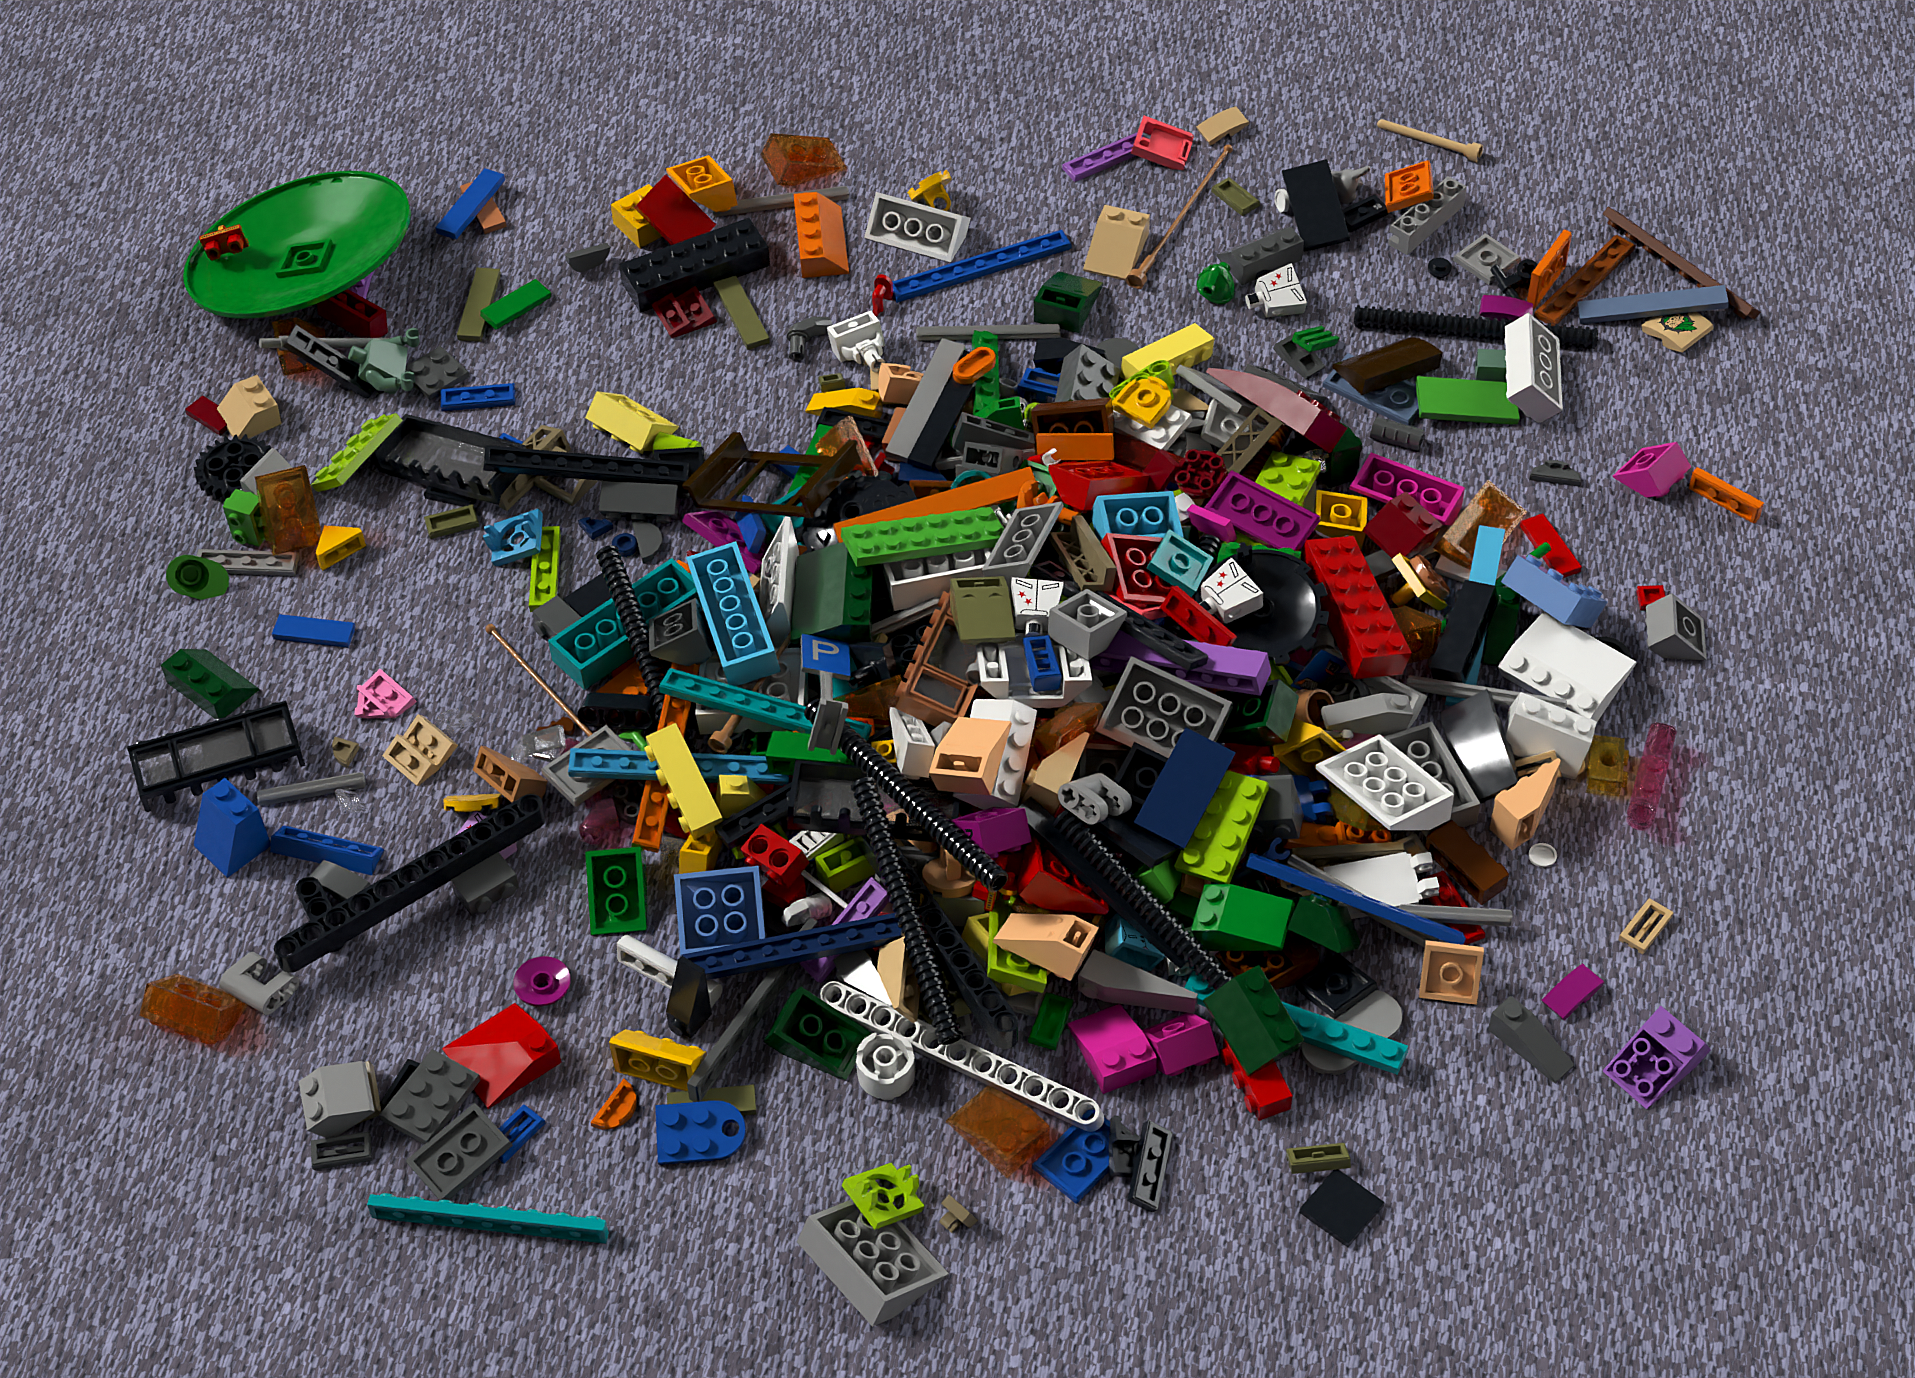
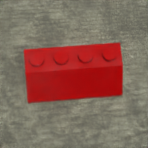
(1084, 481)

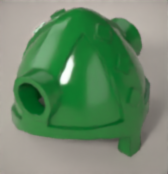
(1219, 280)

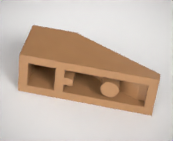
(508, 775)

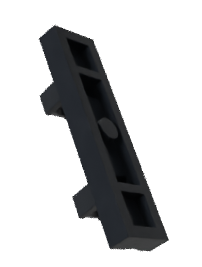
(327, 360)

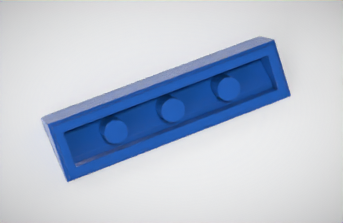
(316, 851)

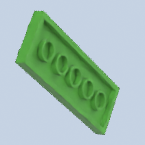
(922, 536)

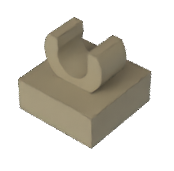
(956, 1215)

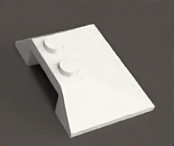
(1007, 677)

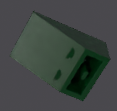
(1066, 301)

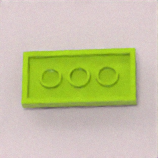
(357, 451)
(1223, 829)

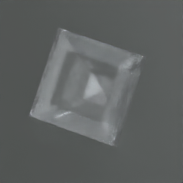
(350, 802)

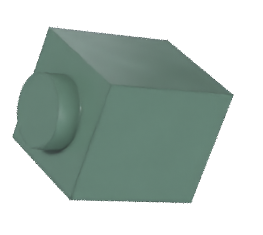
(1490, 365)

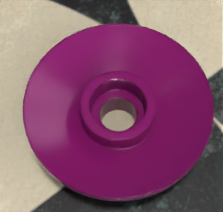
(539, 971)

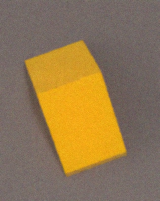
(338, 544)

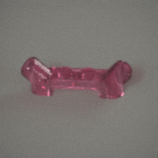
(1651, 776)
(603, 815)

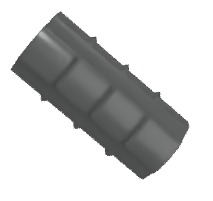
(1397, 433)

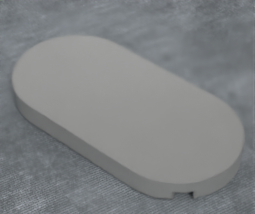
(1375, 1013)

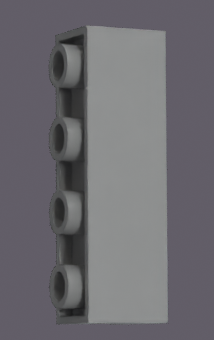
(1427, 216)

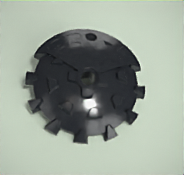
(851, 499)
(1288, 601)

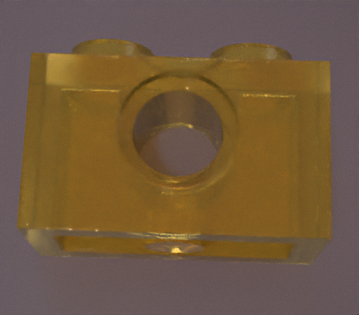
(1606, 765)

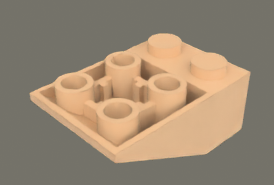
(970, 756)
(1522, 806)
(1048, 940)

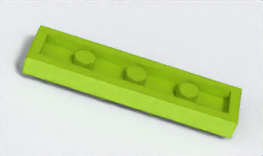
(545, 568)

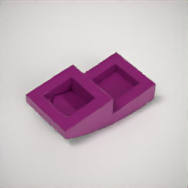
(1504, 307)
(1572, 991)

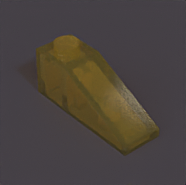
(1348, 810)

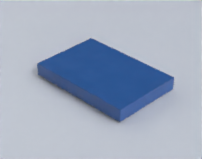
(1076, 1159)

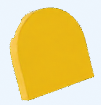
(1143, 401)
(471, 803)

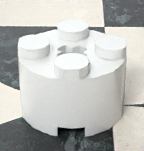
(885, 1065)

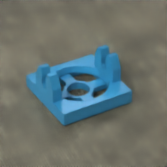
(530, 544)

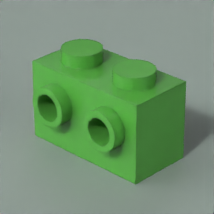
(244, 517)

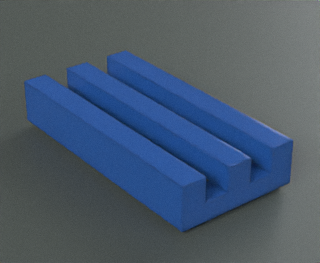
(526, 1135)

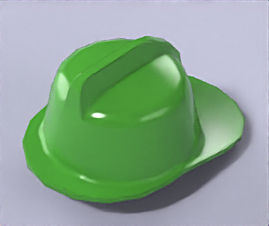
(189, 570)

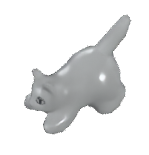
(1347, 182)

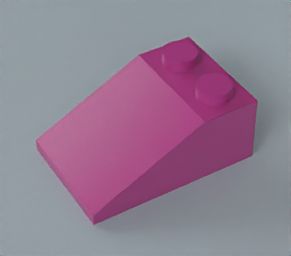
(1114, 1048)

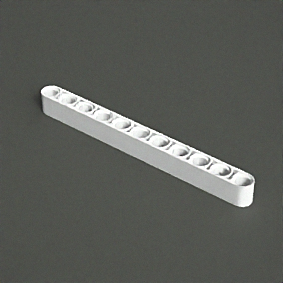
(973, 1060)

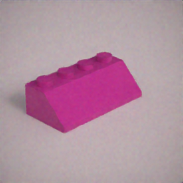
(1387, 479)

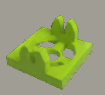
(906, 1186)

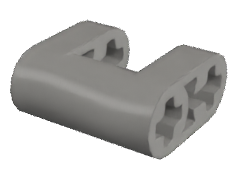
(1091, 792)
(242, 984)

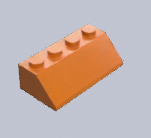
(820, 236)

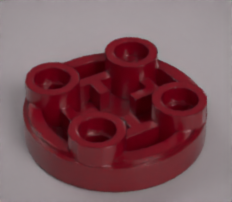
(1200, 474)

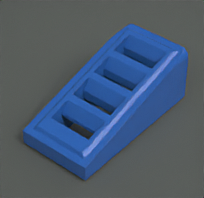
(1042, 679)

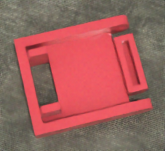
(1166, 145)

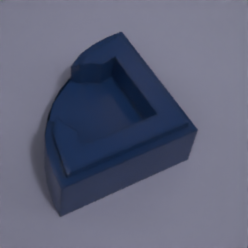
(595, 527)

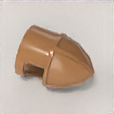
(1308, 708)

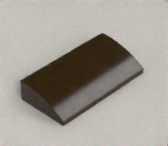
(1389, 364)

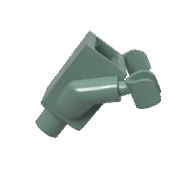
(385, 362)

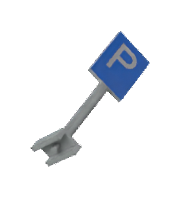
(828, 660)

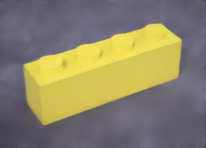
(1183, 347)
(683, 780)

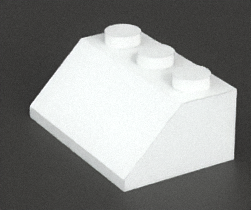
(1542, 727)

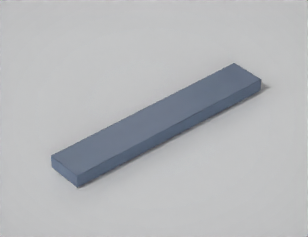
(1652, 304)

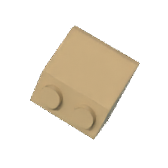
(249, 408)

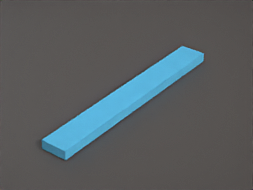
(1483, 570)

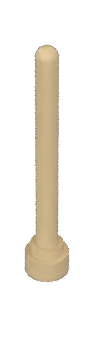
(1470, 151)

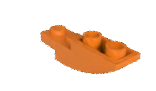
(1342, 834)

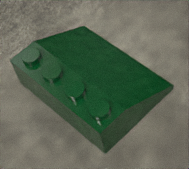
(832, 596)

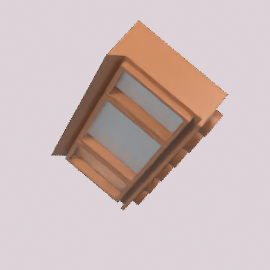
(937, 680)

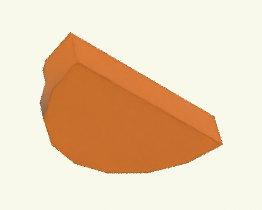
(617, 1108)

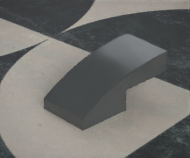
(1298, 358)
(339, 880)

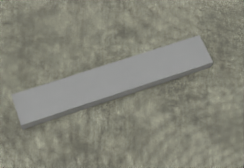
(924, 399)

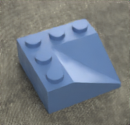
(1545, 588)
(719, 908)

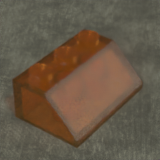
(191, 1008)

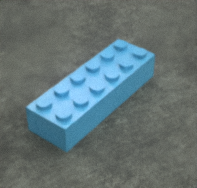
(733, 614)

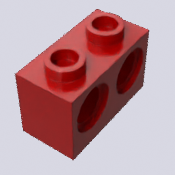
(777, 852)

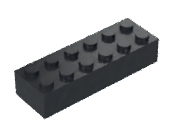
(695, 262)

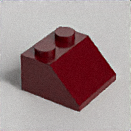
(1403, 527)

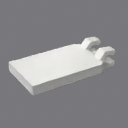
(1388, 879)

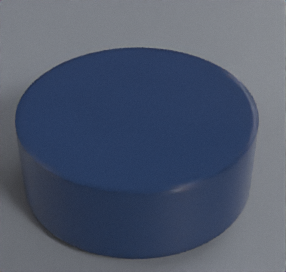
(626, 544)

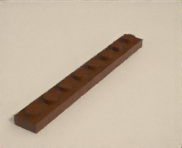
(1672, 258)

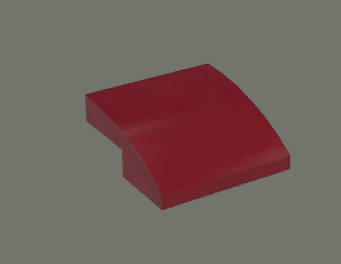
(683, 313)

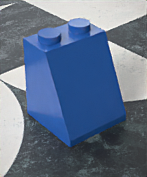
(229, 828)

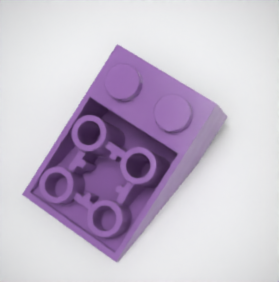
(1656, 1058)

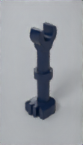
(1270, 854)

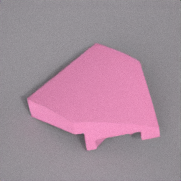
(382, 698)

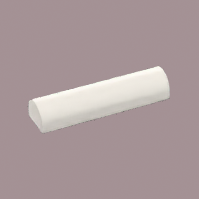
(655, 964)

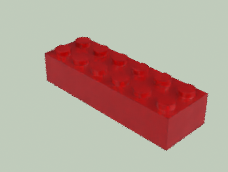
(1356, 608)

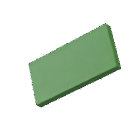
(1465, 400)

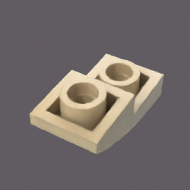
(1223, 123)

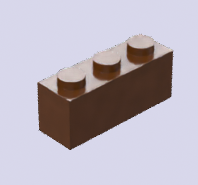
(1467, 862)

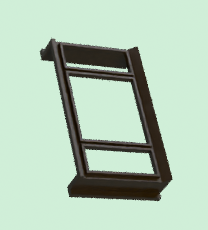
(734, 453)

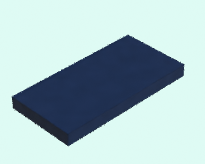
(1184, 789)

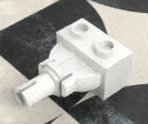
(858, 339)

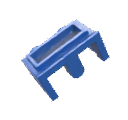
(1039, 382)

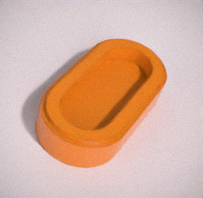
(974, 365)

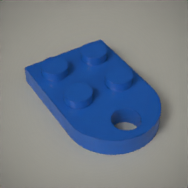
(695, 1132)

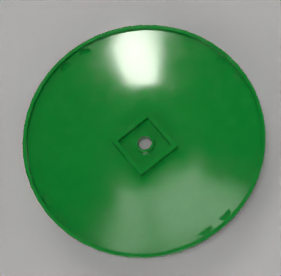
(303, 244)

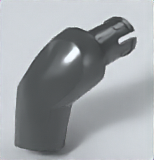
(804, 331)

